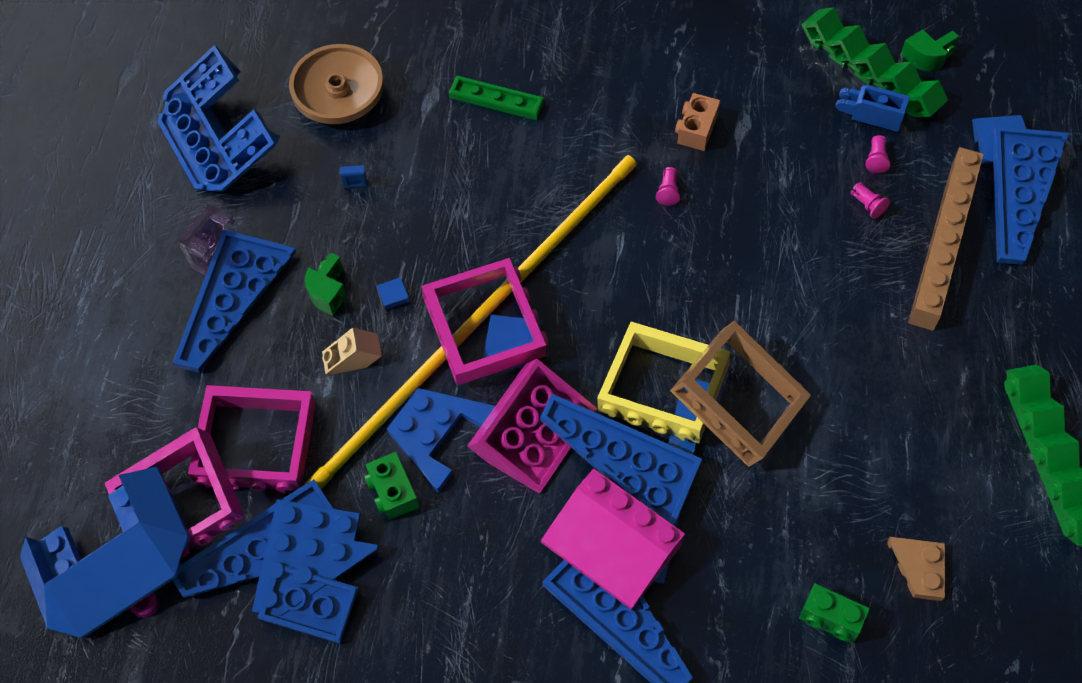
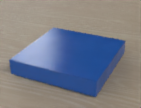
(505, 334)

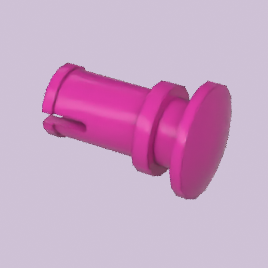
(878, 158)
(668, 190)
(872, 201)

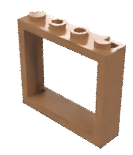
(717, 418)

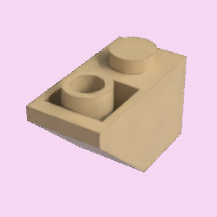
(351, 352)

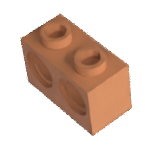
(697, 122)

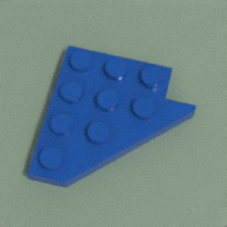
(311, 542)

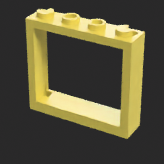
(671, 346)

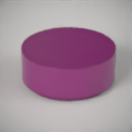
(147, 606)

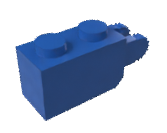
(874, 106)

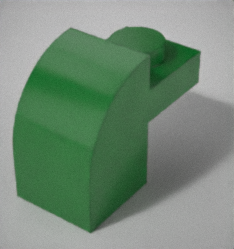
(928, 53)
(322, 285)

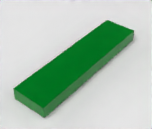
(496, 97)

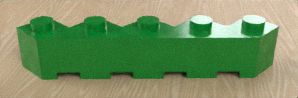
(873, 62)
(1051, 447)

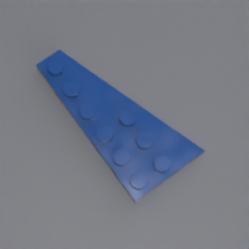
(1022, 179)
(233, 284)
(632, 460)
(239, 553)
(627, 631)

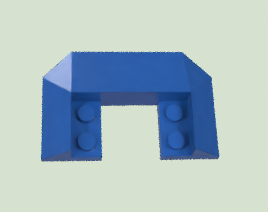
(198, 139)
(90, 592)

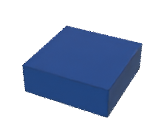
(353, 176)
(393, 293)

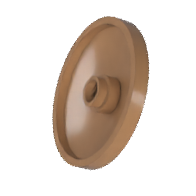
(336, 83)

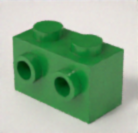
(391, 485)
(834, 613)

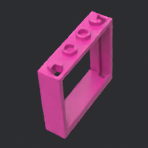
(497, 362)
(259, 399)
(178, 451)

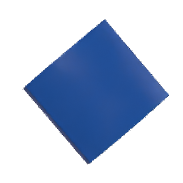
(984, 136)

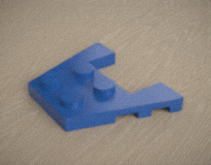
(426, 424)

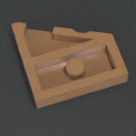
(922, 566)

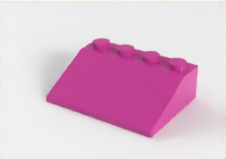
(514, 435)
(613, 538)

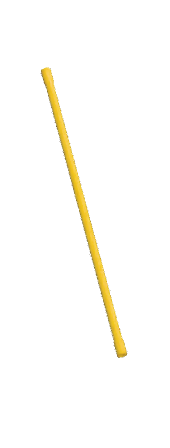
(326, 472)

